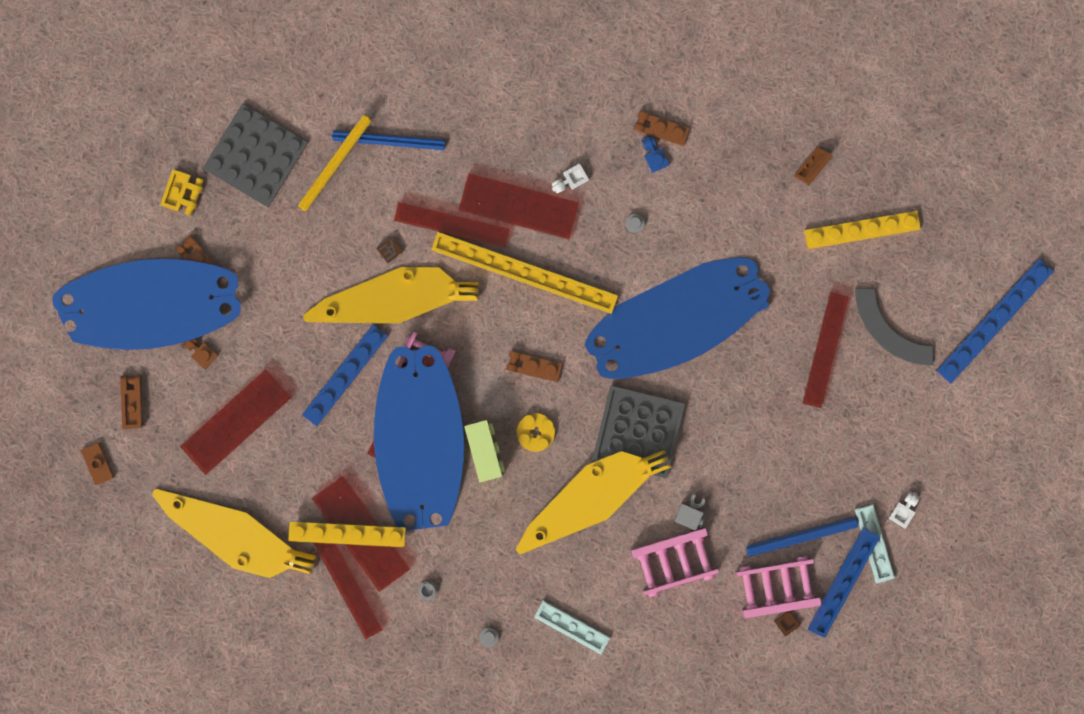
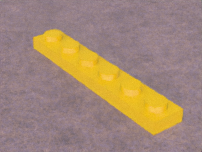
(862, 230)
(347, 534)

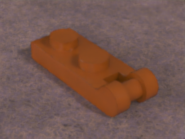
(662, 129)
(197, 255)
(534, 366)
(131, 402)

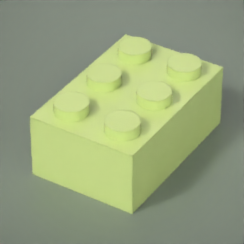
(484, 451)

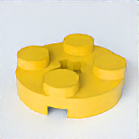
(545, 427)

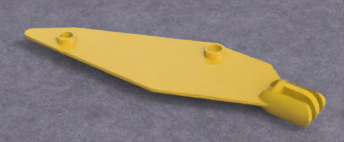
(393, 297)
(590, 497)
(234, 536)

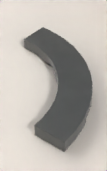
(885, 335)

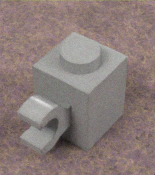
(689, 515)

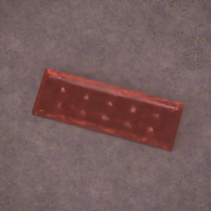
(518, 206)
(235, 422)
(343, 506)

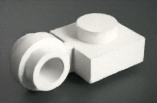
(574, 177)
(902, 514)

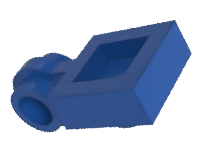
(656, 159)

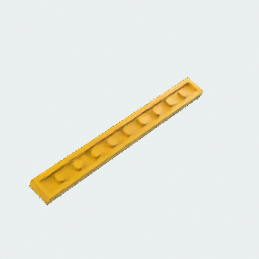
(524, 272)

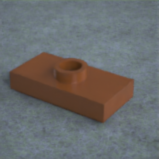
(813, 166)
(97, 464)

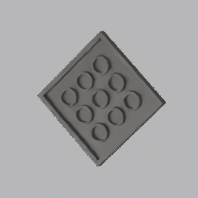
(255, 155)
(638, 426)

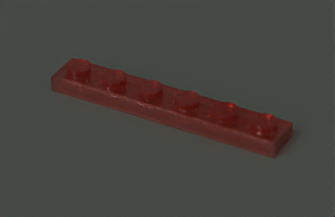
(451, 224)
(825, 350)
(349, 588)

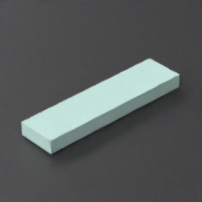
(879, 558)
(572, 627)

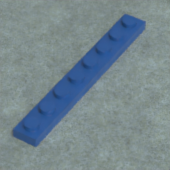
(994, 321)

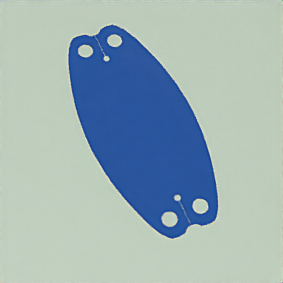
(147, 304)
(672, 304)
(418, 438)

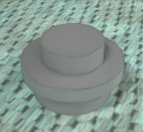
(634, 223)
(427, 590)
(488, 637)

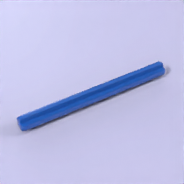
(393, 140)
(802, 536)

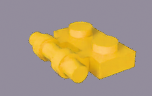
(176, 190)

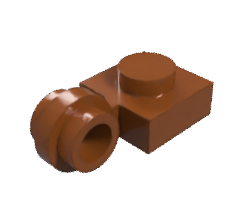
(203, 355)

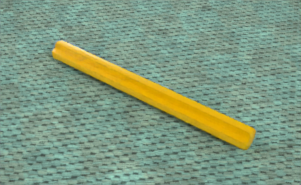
(334, 163)

